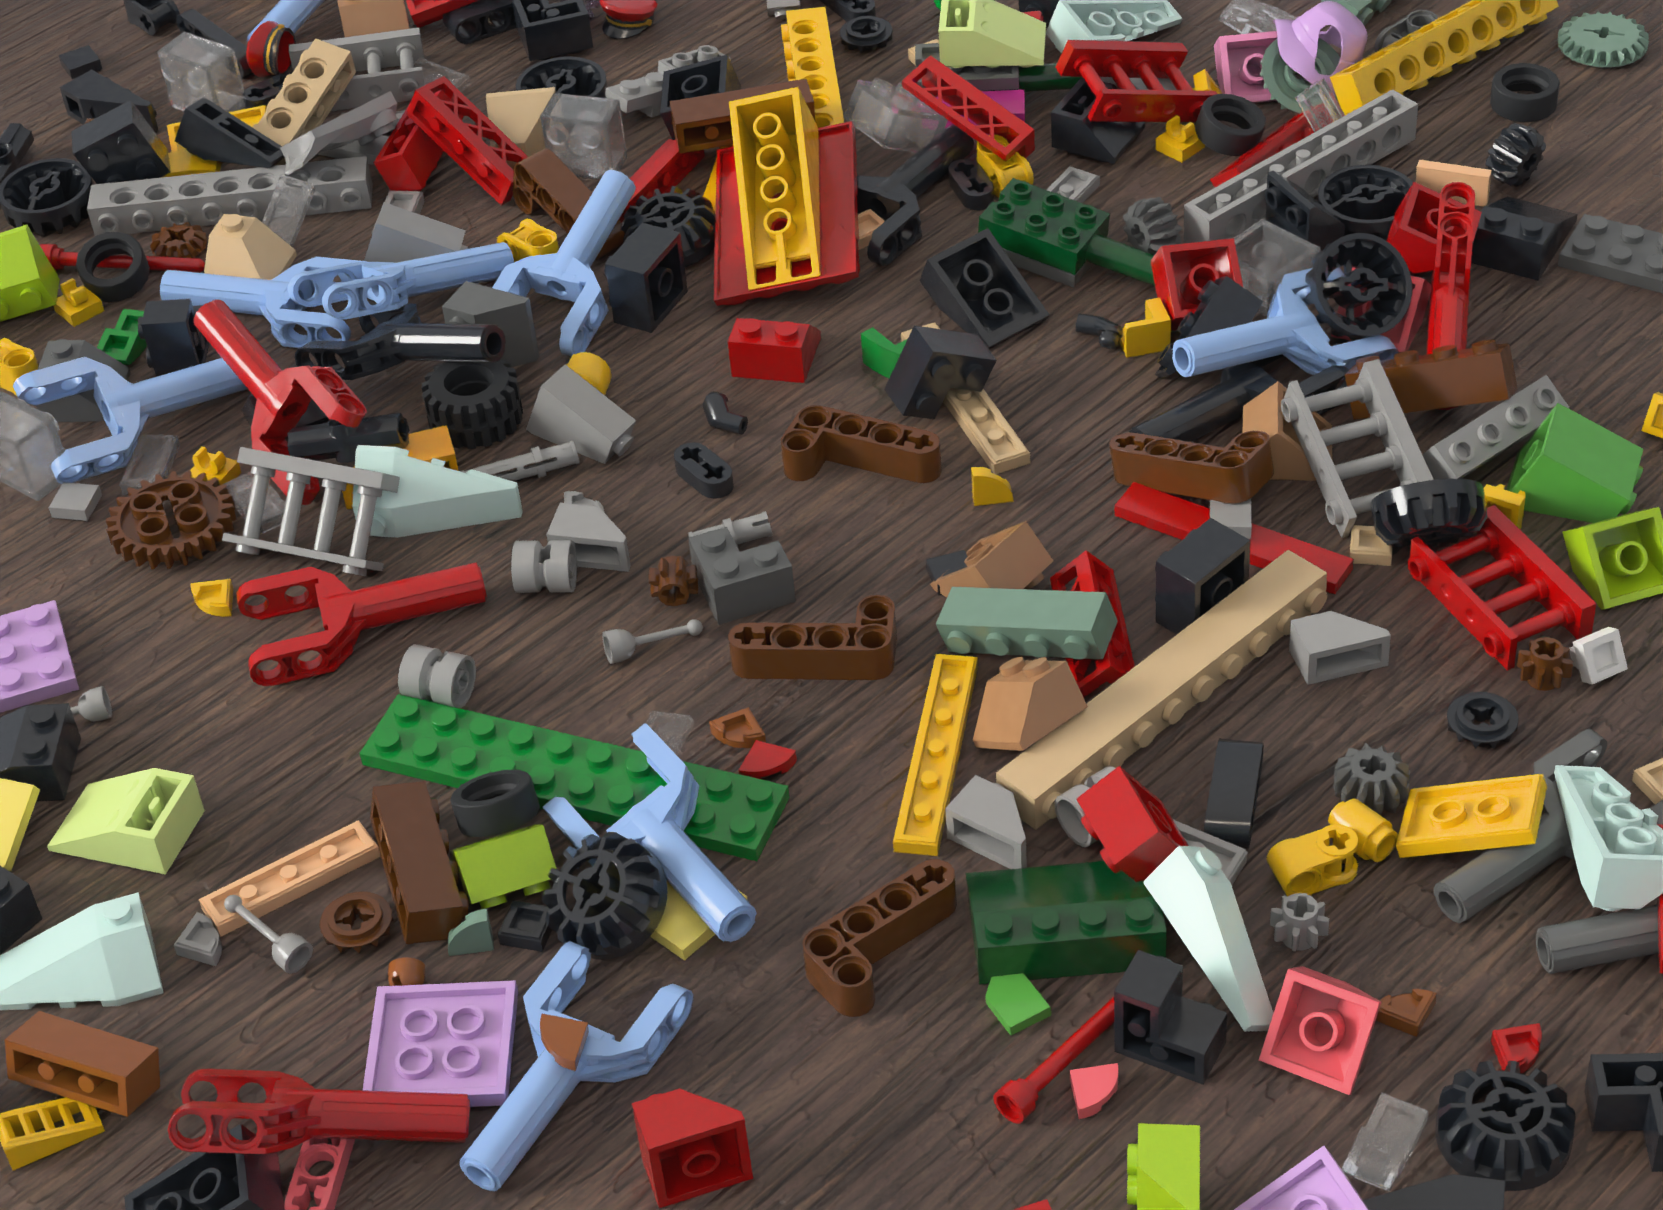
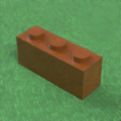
(82, 1063)

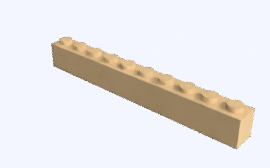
(1165, 685)

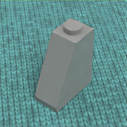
(409, 236)
(577, 411)

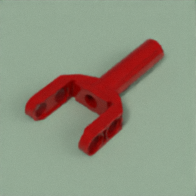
(1451, 272)
(279, 394)
(347, 613)
(300, 1112)

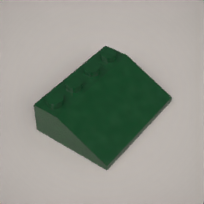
(1061, 921)

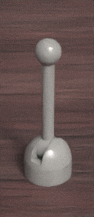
(621, 644)
(94, 705)
(288, 950)

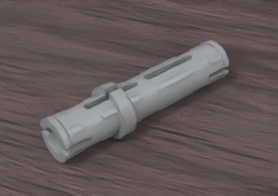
(564, 454)

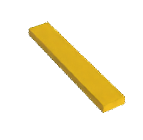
(935, 755)

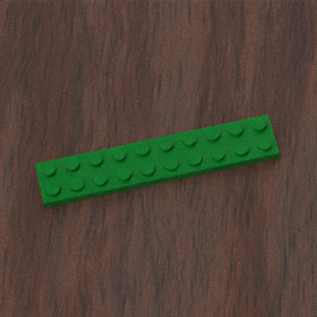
(596, 777)

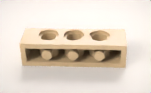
(307, 93)

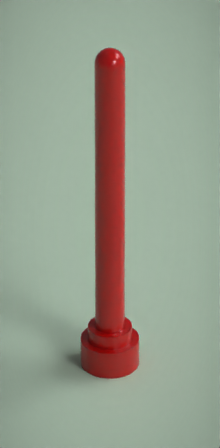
(60, 258)
(1019, 1097)

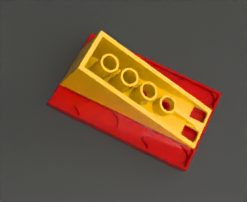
(784, 201)

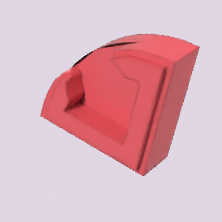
(1093, 1087)

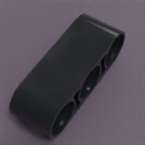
(480, 19)
(1234, 791)

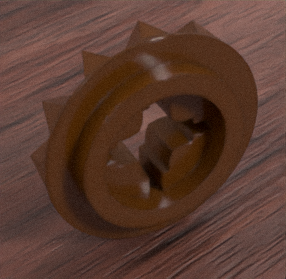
(170, 241)
(340, 916)

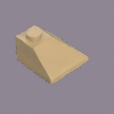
(519, 117)
(246, 249)

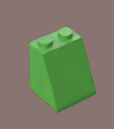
(1576, 469)

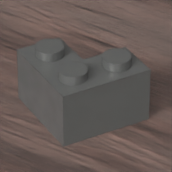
(742, 581)

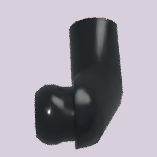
(1100, 326)
(719, 415)

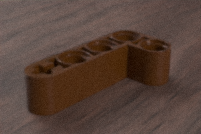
(551, 185)
(858, 442)
(1194, 468)
(819, 649)
(846, 946)

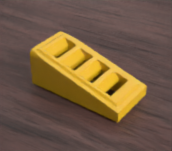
(26, 1146)

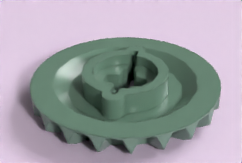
(1603, 40)
(1282, 79)

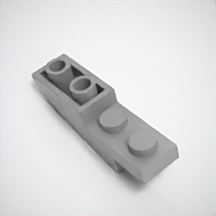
(646, 92)

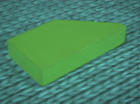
(1016, 1002)

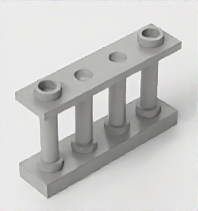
(372, 53)
(1385, 421)
(334, 480)

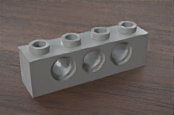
(1493, 431)

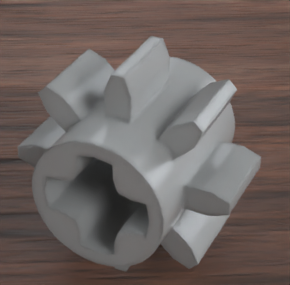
(1299, 921)

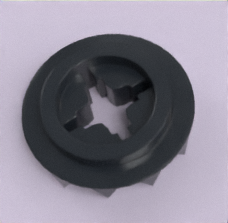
(855, 33)
(1480, 707)

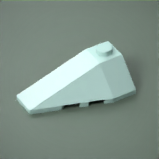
(1109, 20)
(432, 495)
(1611, 839)
(1208, 920)
(88, 957)

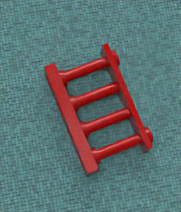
(1133, 60)
(1515, 557)

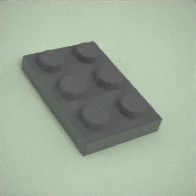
(1615, 252)

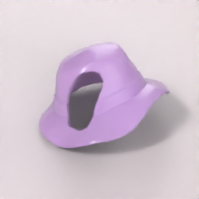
(1299, 39)

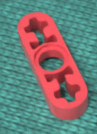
(325, 1187)

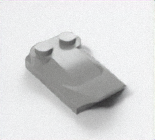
(359, 124)

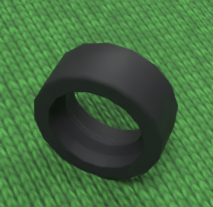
(1522, 106)
(1233, 110)
(105, 246)
(495, 803)

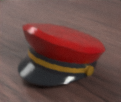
(627, 17)
(269, 49)

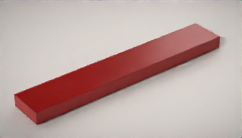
(1179, 517)

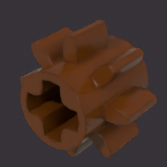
(673, 580)
(1545, 664)

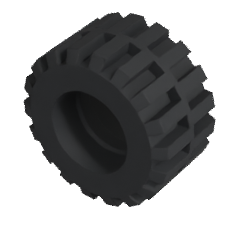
(474, 401)

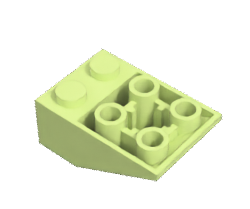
(989, 35)
(132, 820)

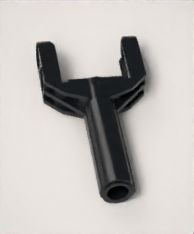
(897, 194)
(404, 338)
(1226, 400)

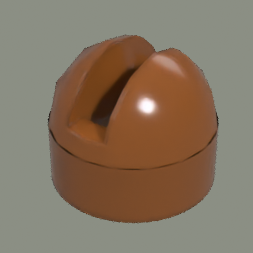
(406, 972)

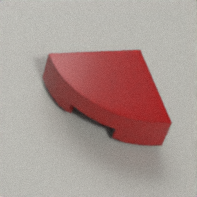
(766, 760)
(1518, 1045)

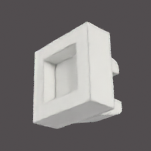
(1599, 655)

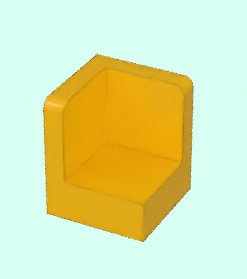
(1149, 334)

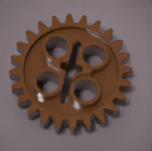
(141, 526)

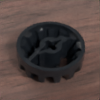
(567, 75)
(46, 195)
(1364, 197)
(678, 212)
(1378, 273)
(1429, 510)
(616, 898)
(1511, 1133)

